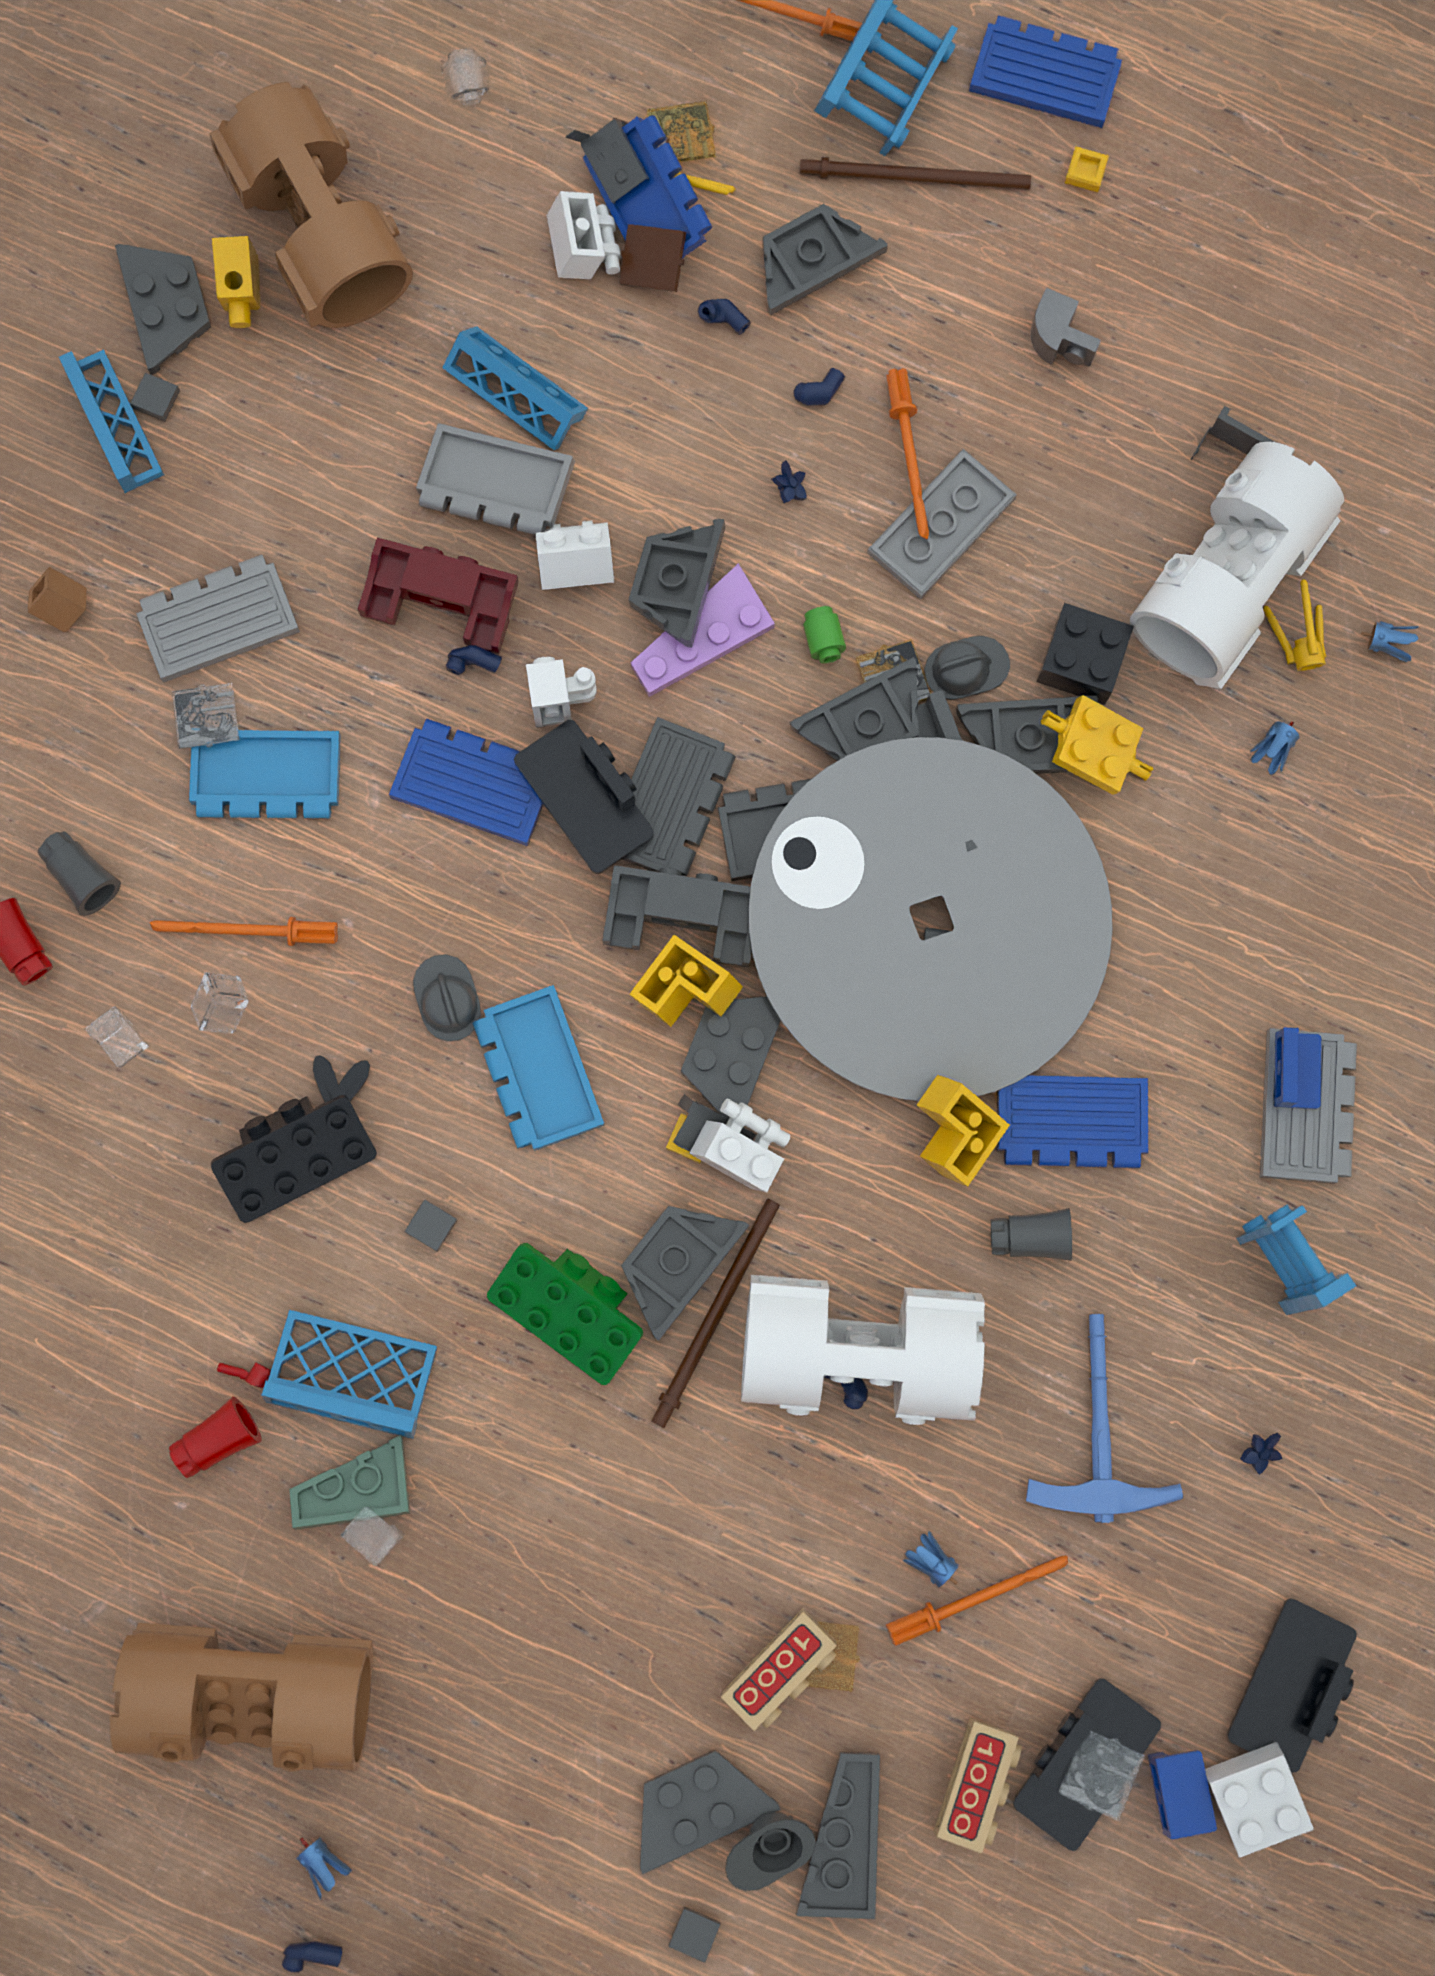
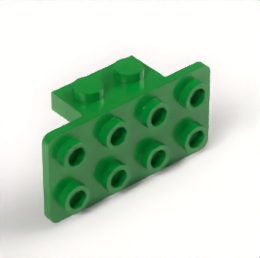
(568, 1309)

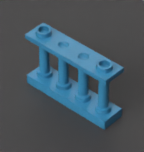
(854, 68)
(1295, 1261)

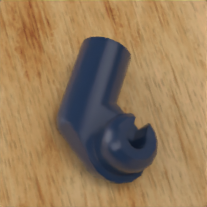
(723, 312)
(819, 392)
(470, 655)
(855, 1393)
(313, 1952)

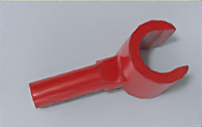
(257, 1376)

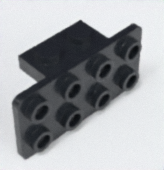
(585, 795)
(291, 1154)
(1296, 1684)
(1104, 1712)

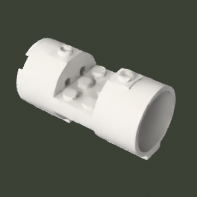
(1266, 525)
(929, 1354)

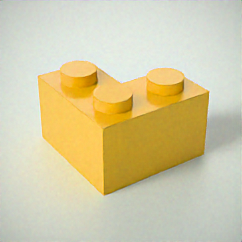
(680, 976)
(965, 1133)

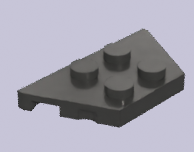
(813, 254)
(163, 301)
(676, 578)
(866, 715)
(1017, 729)
(731, 1051)
(677, 1261)
(697, 1807)

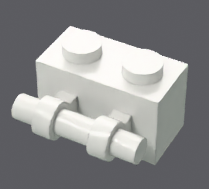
(582, 236)
(574, 555)
(554, 693)
(737, 1155)

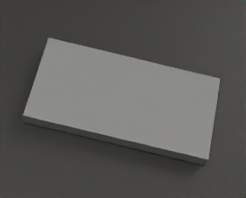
(958, 511)

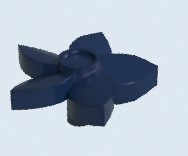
(790, 484)
(1262, 1452)

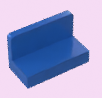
(1297, 1069)
(1182, 1794)

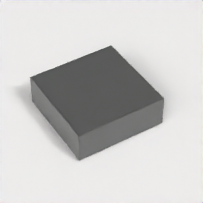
(155, 397)
(431, 1225)
(694, 1934)

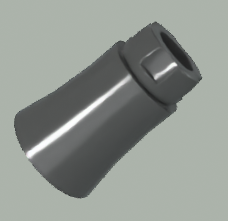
(78, 873)
(1033, 1235)

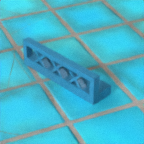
(519, 375)
(97, 419)

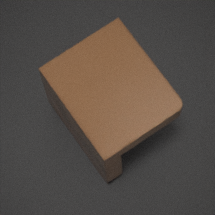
(57, 599)

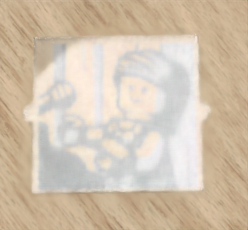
(205, 715)
(1101, 1775)

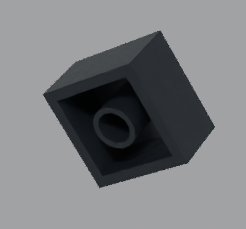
(1085, 653)

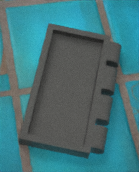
(671, 788)
(748, 824)

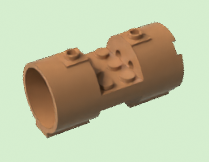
(286, 156)
(185, 1690)

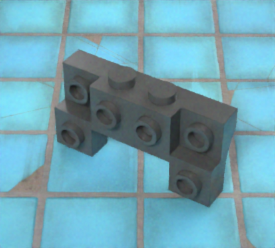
(679, 902)

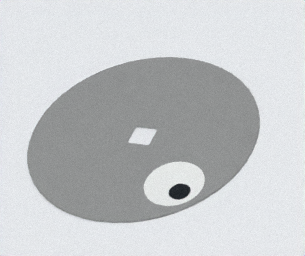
(840, 935)

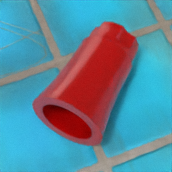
(19, 946)
(215, 1439)

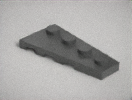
(844, 1859)

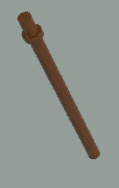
(917, 174)
(671, 1398)

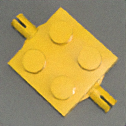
(1097, 745)

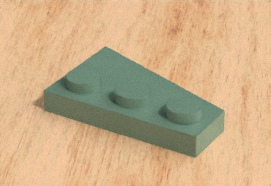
(339, 1494)

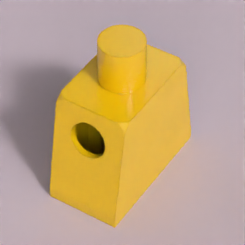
(237, 278)

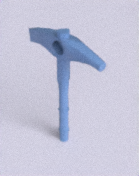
(1102, 1494)

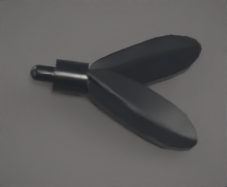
(349, 1085)

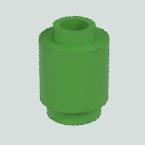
(824, 634)

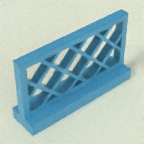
(342, 1406)

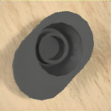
(967, 667)
(446, 997)
(769, 1852)

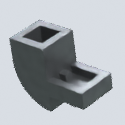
(1053, 333)

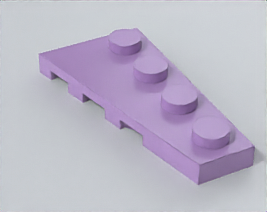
(728, 621)

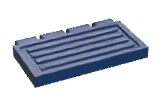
(1046, 73)
(662, 198)
(466, 783)
(1075, 1116)

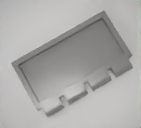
(493, 476)
(217, 620)
(1306, 1142)

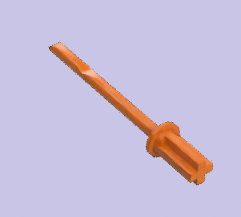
(830, 24)
(903, 410)
(294, 931)
(928, 1618)

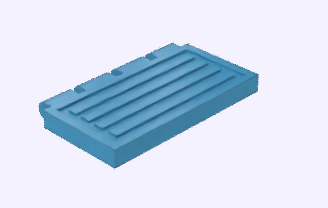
(267, 770)
(541, 1067)

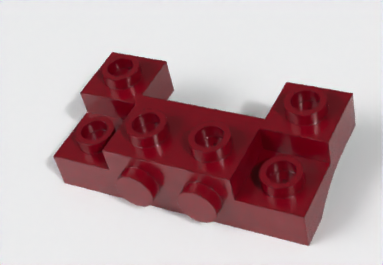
(442, 583)

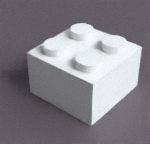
(1258, 1799)

